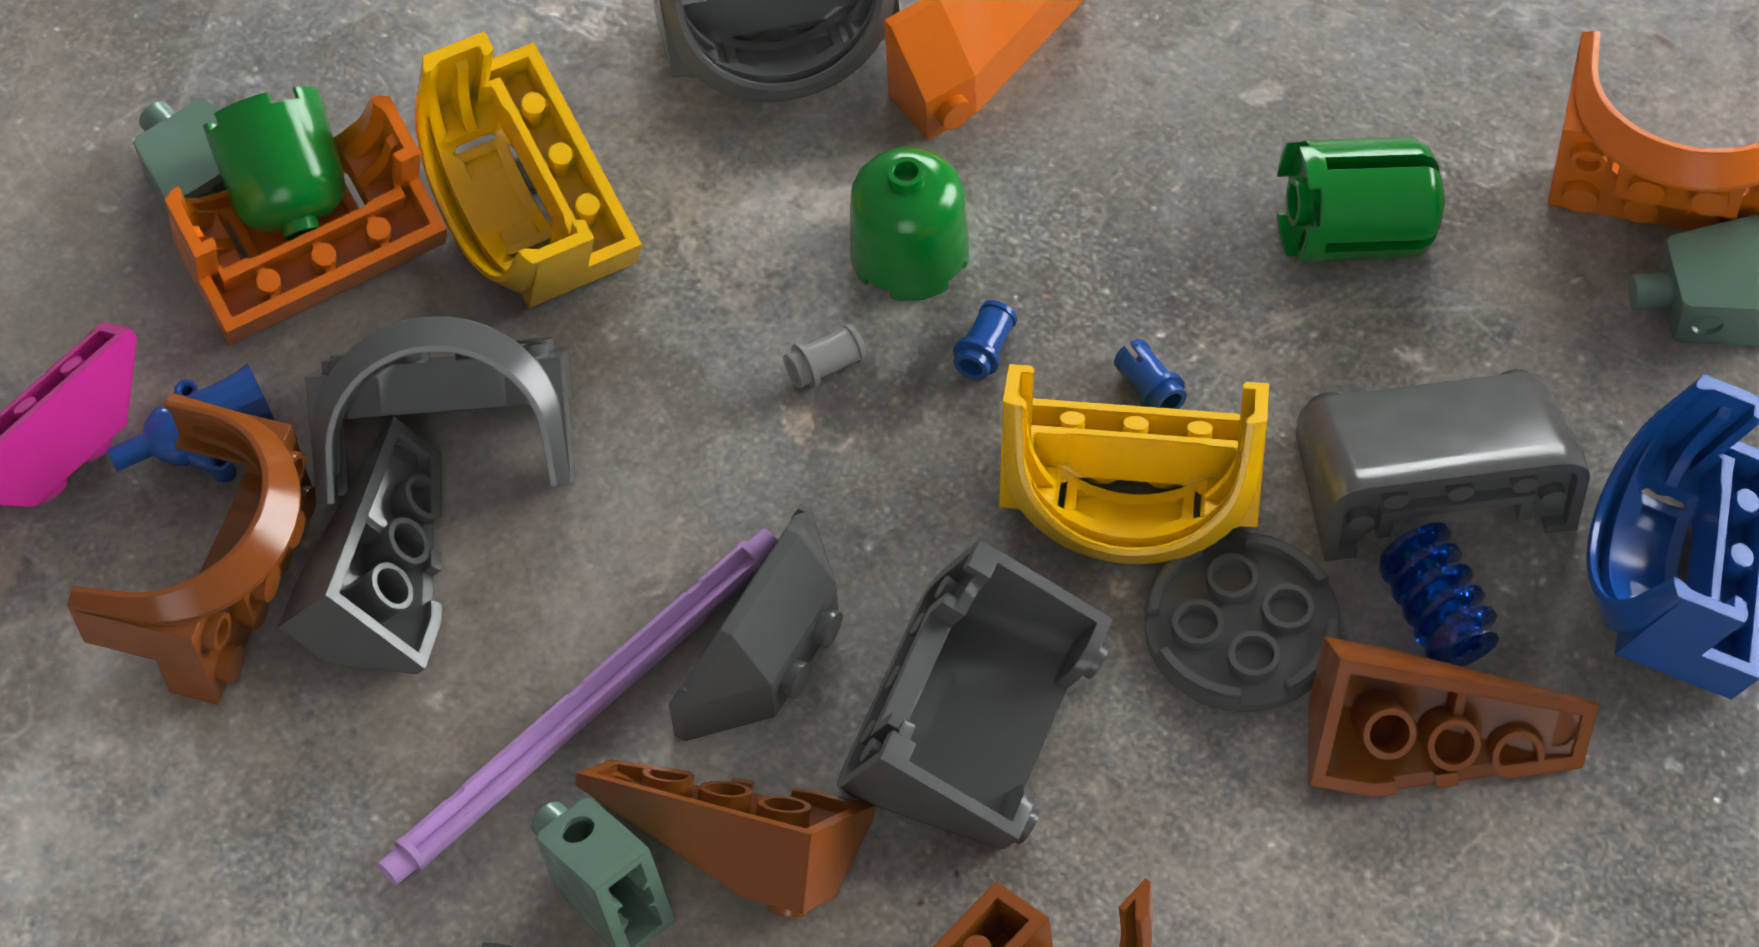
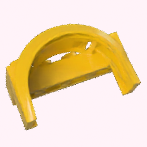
(481, 190)
(1104, 443)

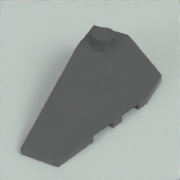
(372, 573)

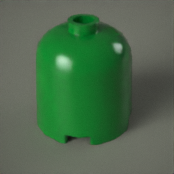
(278, 161)
(908, 223)

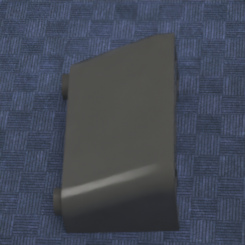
(1439, 453)
(974, 698)

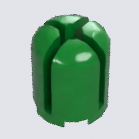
(1360, 199)

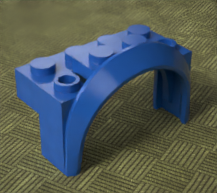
(1636, 542)

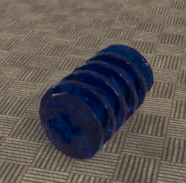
(1438, 595)

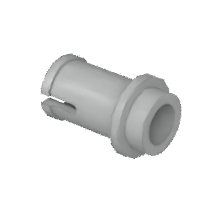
(824, 356)

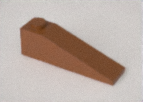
(1415, 721)
(756, 844)

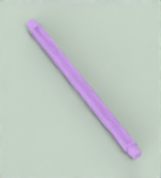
(575, 710)

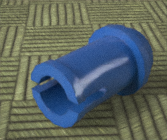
(979, 350)
(1150, 377)

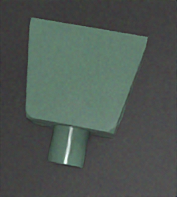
(177, 150)
(1706, 284)
(588, 854)

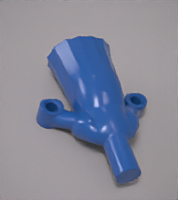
(158, 439)

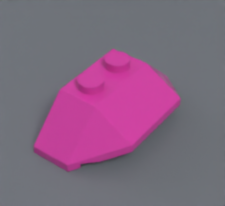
(66, 416)

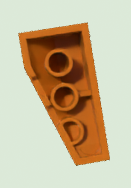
(958, 53)

